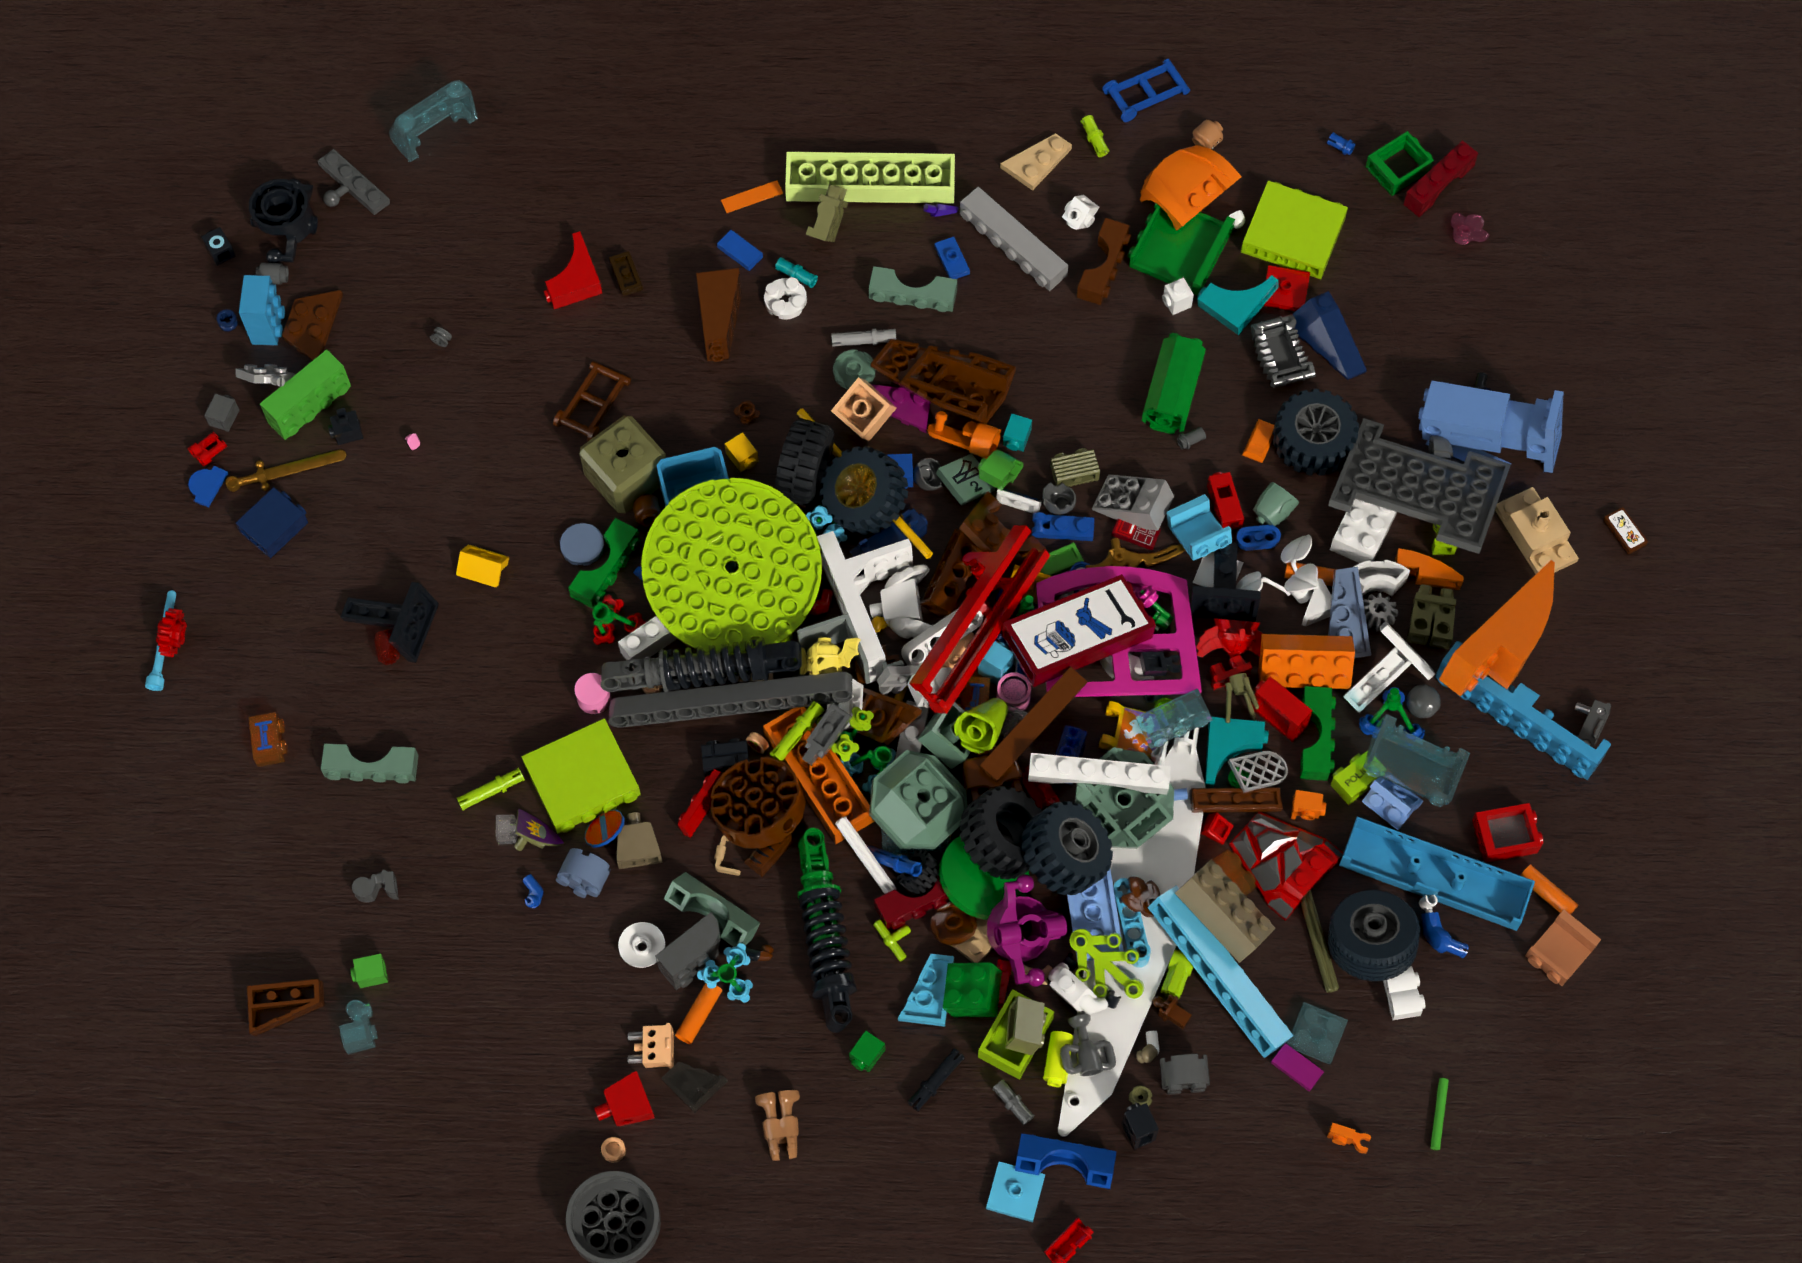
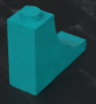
(1236, 308)
(1230, 740)

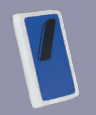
(1019, 500)

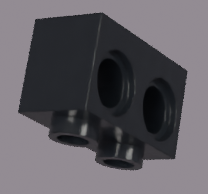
(1139, 1125)

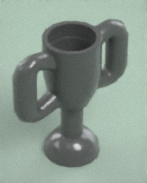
(1086, 1051)

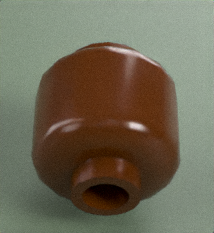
(646, 509)

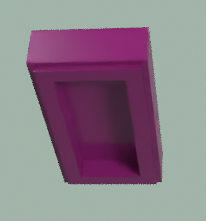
(1297, 1067)

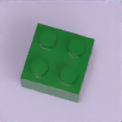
(972, 989)

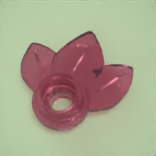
(1468, 228)

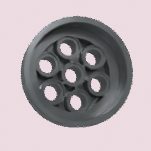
(589, 1200)

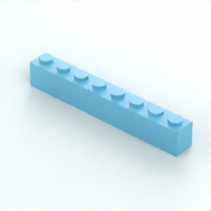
(1221, 973)

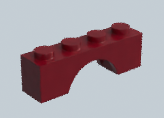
(1427, 189)
(896, 908)

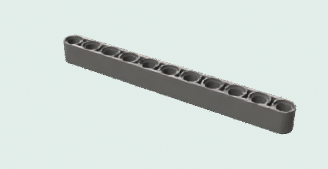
(730, 699)

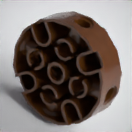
(757, 802)

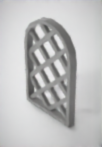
(1232, 762)

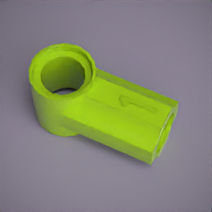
(1177, 974)

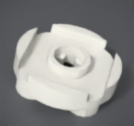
(779, 288)

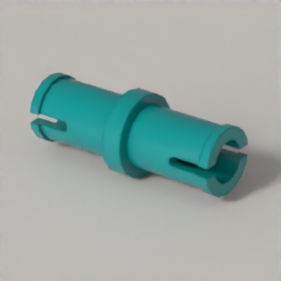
(797, 272)

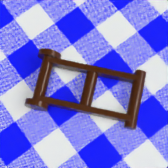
(562, 417)

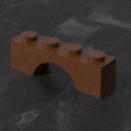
(1095, 282)

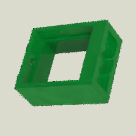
(1385, 176)

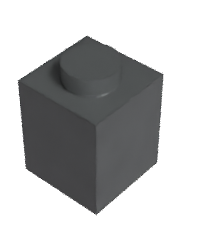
(222, 412)

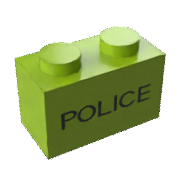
(1353, 780)

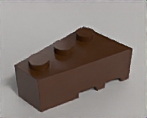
(281, 1002)

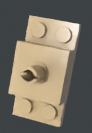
(1537, 530)

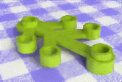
(1103, 961)

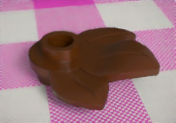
(1141, 895)

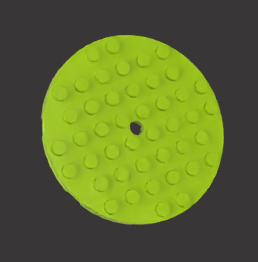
(723, 524)

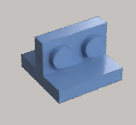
(1391, 802)

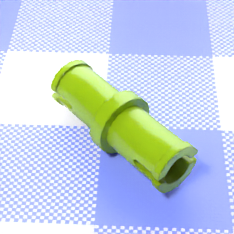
(1094, 136)

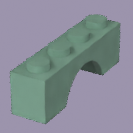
(937, 295)
(397, 765)
(692, 895)

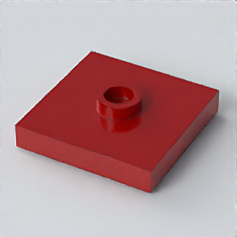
(1291, 290)

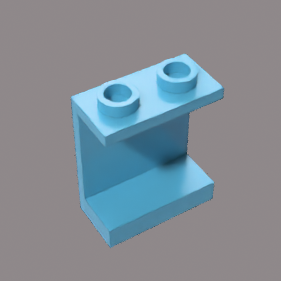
(1198, 528)

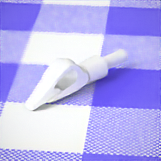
(1159, 754)

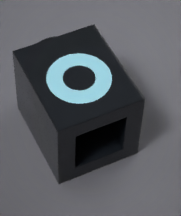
(218, 246)

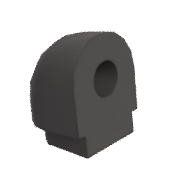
(1440, 447)

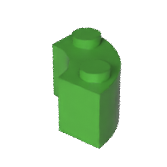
(999, 469)

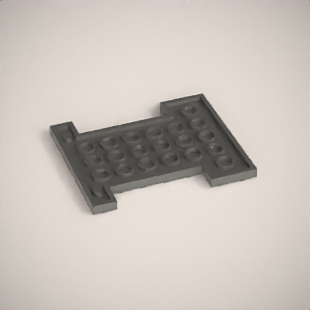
(1422, 486)

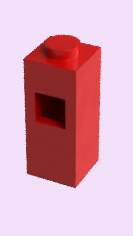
(1225, 500)

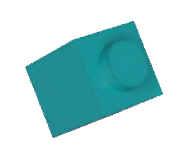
(1017, 433)

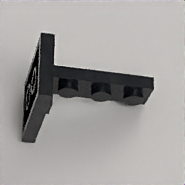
(1223, 599)
(408, 621)

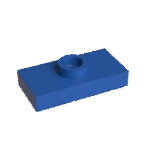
(952, 258)

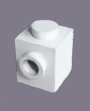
(1177, 296)

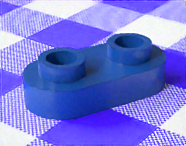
(1257, 536)

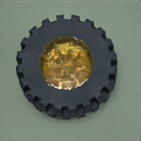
(864, 490)

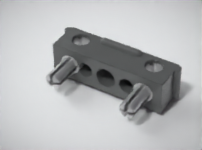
(1594, 722)

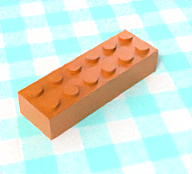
(825, 783)

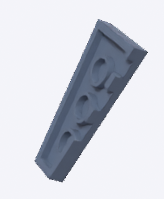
(1348, 611)

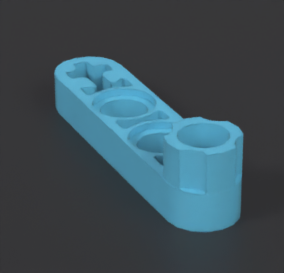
(1132, 922)

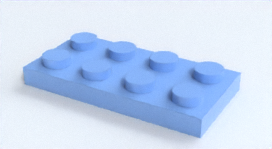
(1096, 912)

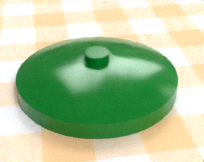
(967, 885)

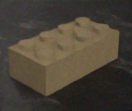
(1225, 910)

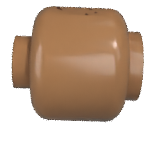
(1208, 134)

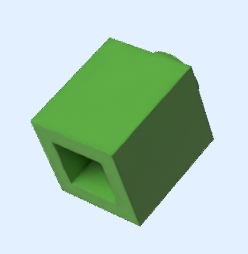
(369, 971)

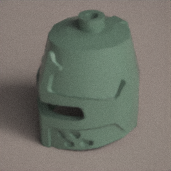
(1274, 505)

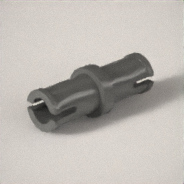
(1013, 1102)

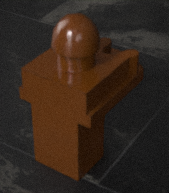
(1171, 1011)

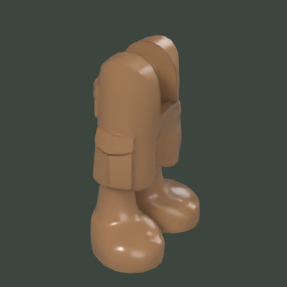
(780, 1130)

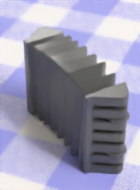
(1280, 351)

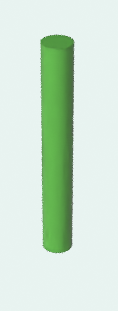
(1439, 1113)

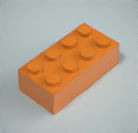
(1307, 660)

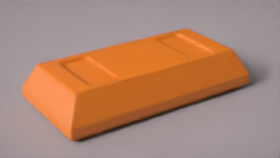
(1259, 441)

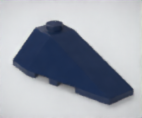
(1325, 329)

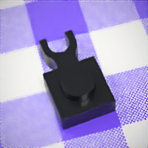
(1157, 665)

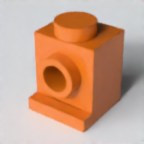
(1308, 805)

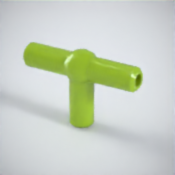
(890, 940)

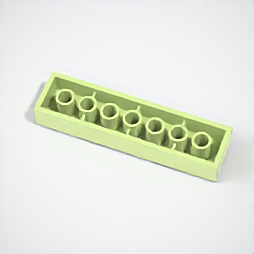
(871, 176)

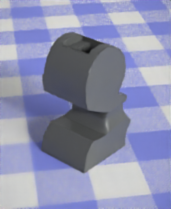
(367, 889)

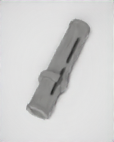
(863, 337)

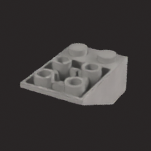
(1135, 500)

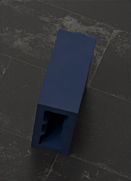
(272, 522)

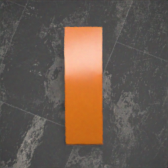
(1429, 570)

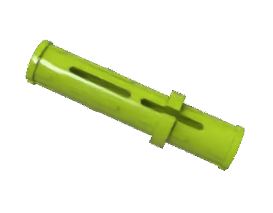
(803, 724)
(490, 789)

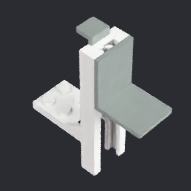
(847, 589)

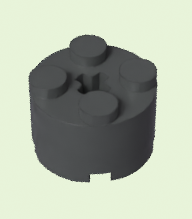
(1184, 1073)

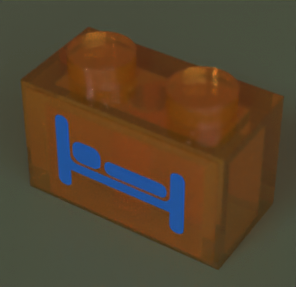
(975, 692)
(267, 739)

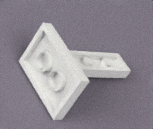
(1386, 670)

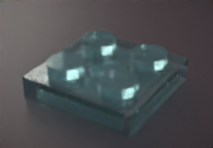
(1317, 1033)

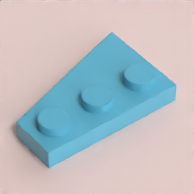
(927, 997)

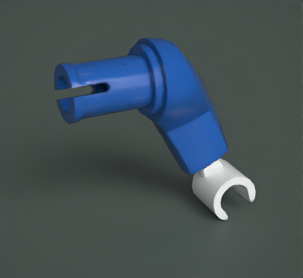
(1435, 934)

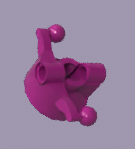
(1005, 932)

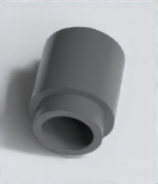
(277, 272)

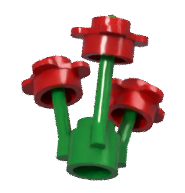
(608, 611)

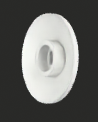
(639, 934)

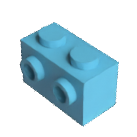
(996, 662)

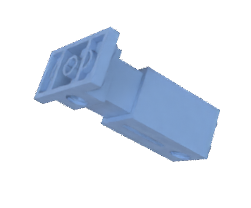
(1493, 421)

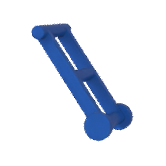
(1130, 113)

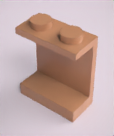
(1562, 948)

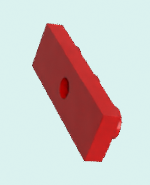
(699, 805)

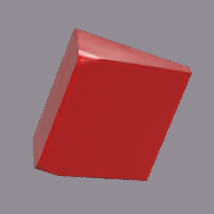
(1216, 828)

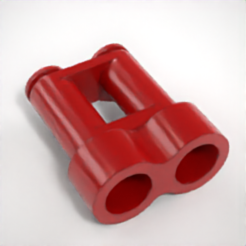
(199, 450)

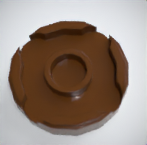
(952, 925)

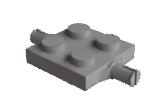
(268, 374)

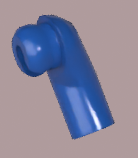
(535, 891)

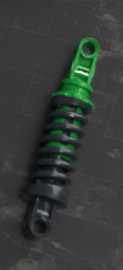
(824, 932)

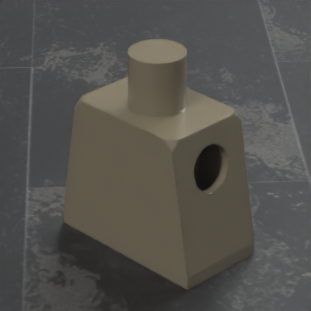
(637, 844)

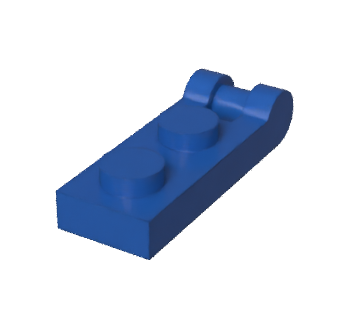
(1063, 527)

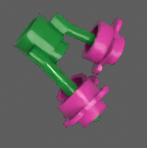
(1149, 597)

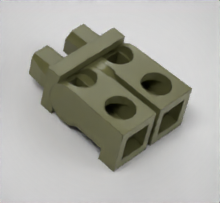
(829, 214)
(1434, 609)

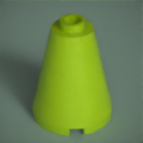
(981, 725)

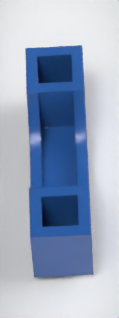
(1039, 1153)

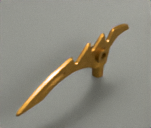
(1121, 557)

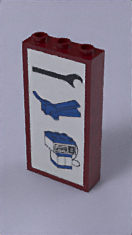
(1078, 630)

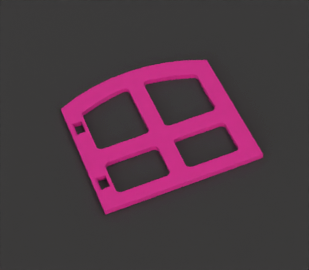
(1181, 641)

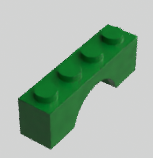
(590, 586)
(1316, 760)

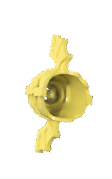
(828, 657)

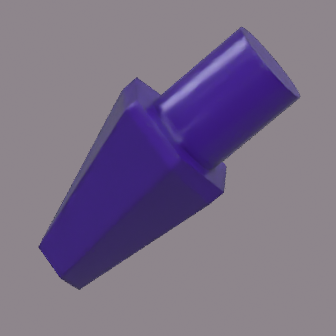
(939, 209)

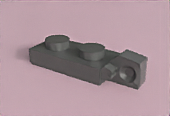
(826, 733)

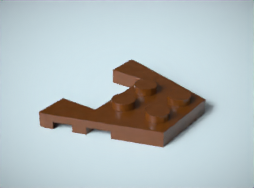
(986, 530)

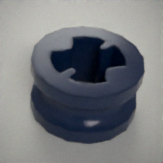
(231, 316)

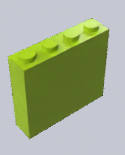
(1294, 229)
(581, 776)

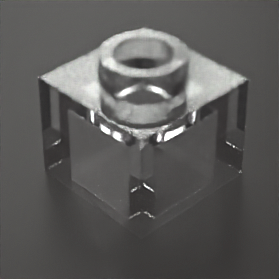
(506, 829)

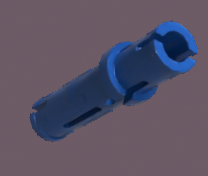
(899, 863)

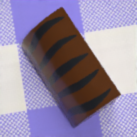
(764, 858)

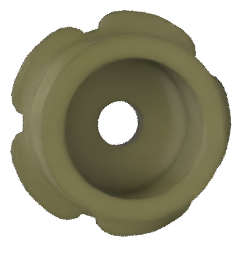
(1143, 1091)

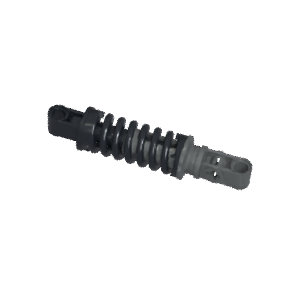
(702, 666)

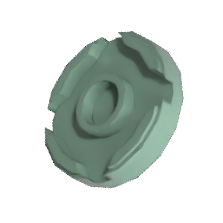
(852, 365)

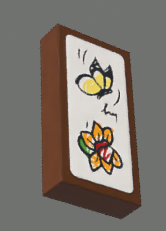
(1625, 530)

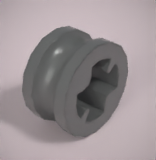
(441, 337)

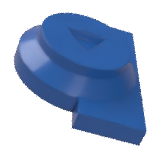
(206, 484)

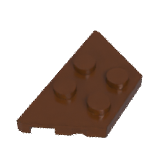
(312, 322)
(889, 718)

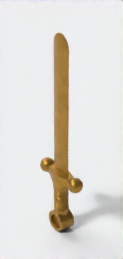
(263, 475)

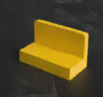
(481, 565)

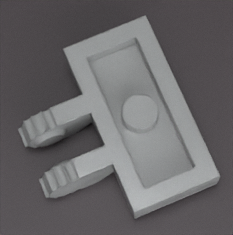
(895, 678)

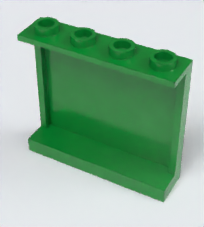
(1180, 253)

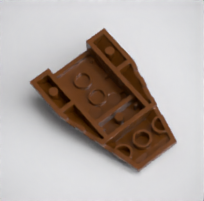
(954, 381)

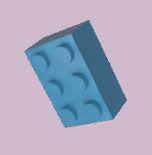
(261, 310)

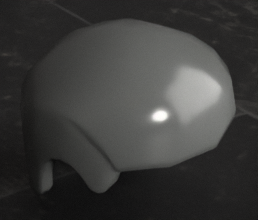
(925, 474)
(1058, 498)
(1423, 701)

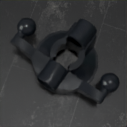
(295, 216)

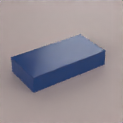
(740, 250)

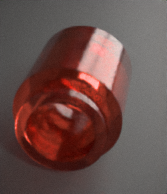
(385, 651)

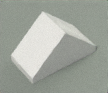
(1319, 605)

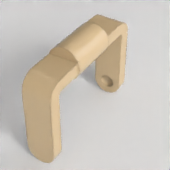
(719, 856)

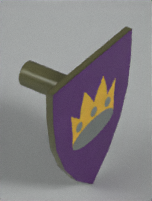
(534, 831)

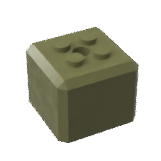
(627, 477)

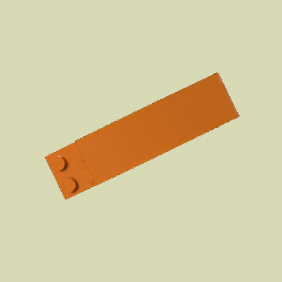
(1505, 638)

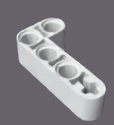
(922, 641)

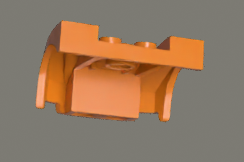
(1188, 182)

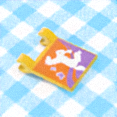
(1127, 733)

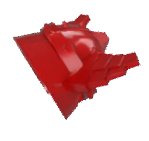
(1231, 636)

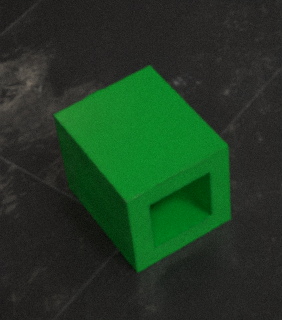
(866, 1052)

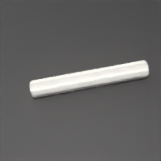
(865, 855)

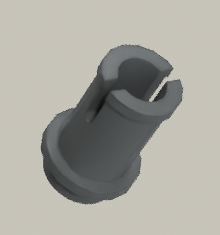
(1190, 438)

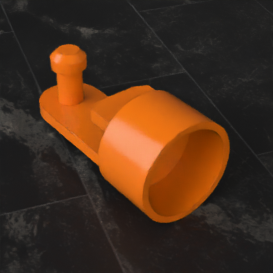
(975, 437)

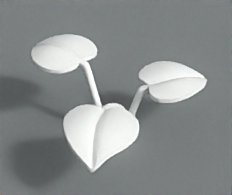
(1300, 583)

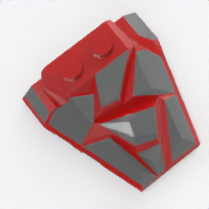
(1283, 860)

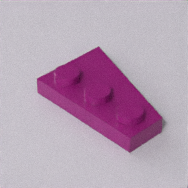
(909, 408)

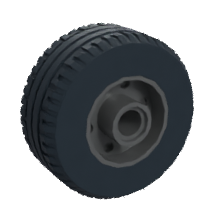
(1373, 935)

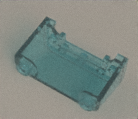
(451, 100)
(1414, 762)

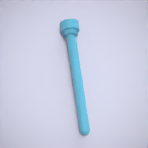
(155, 679)

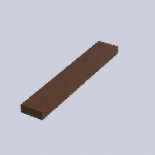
(1033, 724)

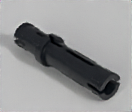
(929, 1087)

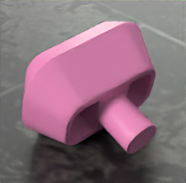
(413, 441)

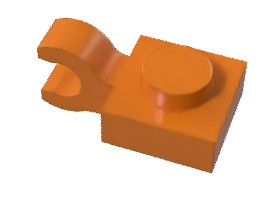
(1343, 1135)

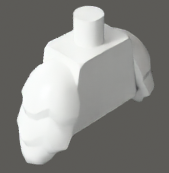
(902, 602)

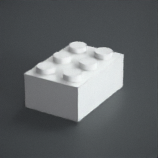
(1362, 531)

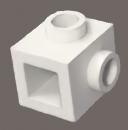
(1080, 212)

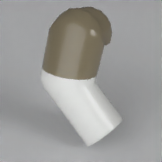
(1151, 1050)

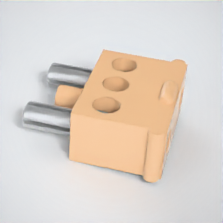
(663, 1047)

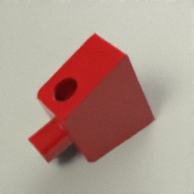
(626, 1102)

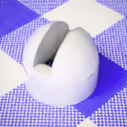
(1239, 219)

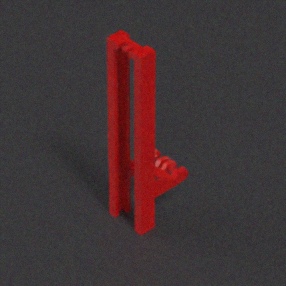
(988, 569)

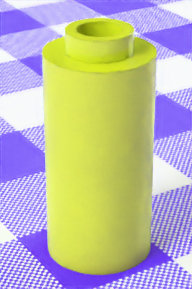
(1054, 1071)

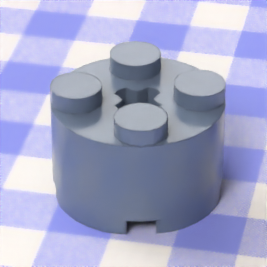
(583, 873)

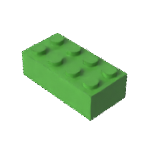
(305, 395)

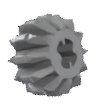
(1386, 609)

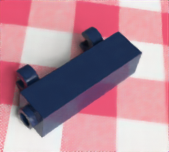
(892, 534)

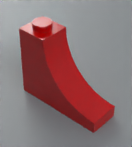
(576, 281)

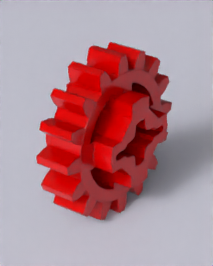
(171, 632)

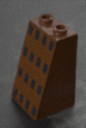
(719, 306)

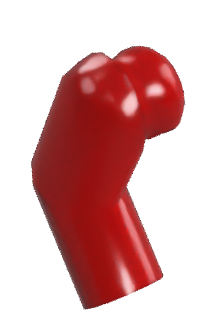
(822, 605)

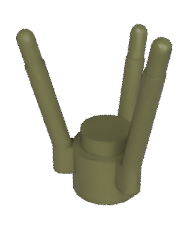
(1240, 685)

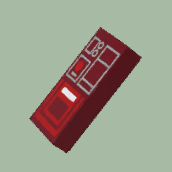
(1135, 534)

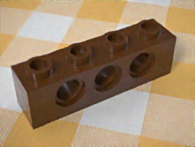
(935, 597)

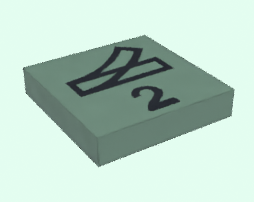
(963, 479)

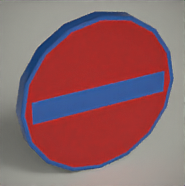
(604, 828)

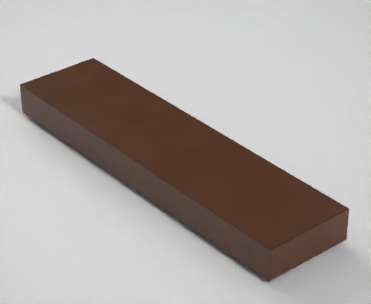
(1234, 800)

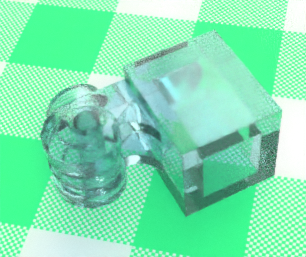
(360, 1033)

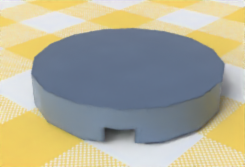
(582, 544)

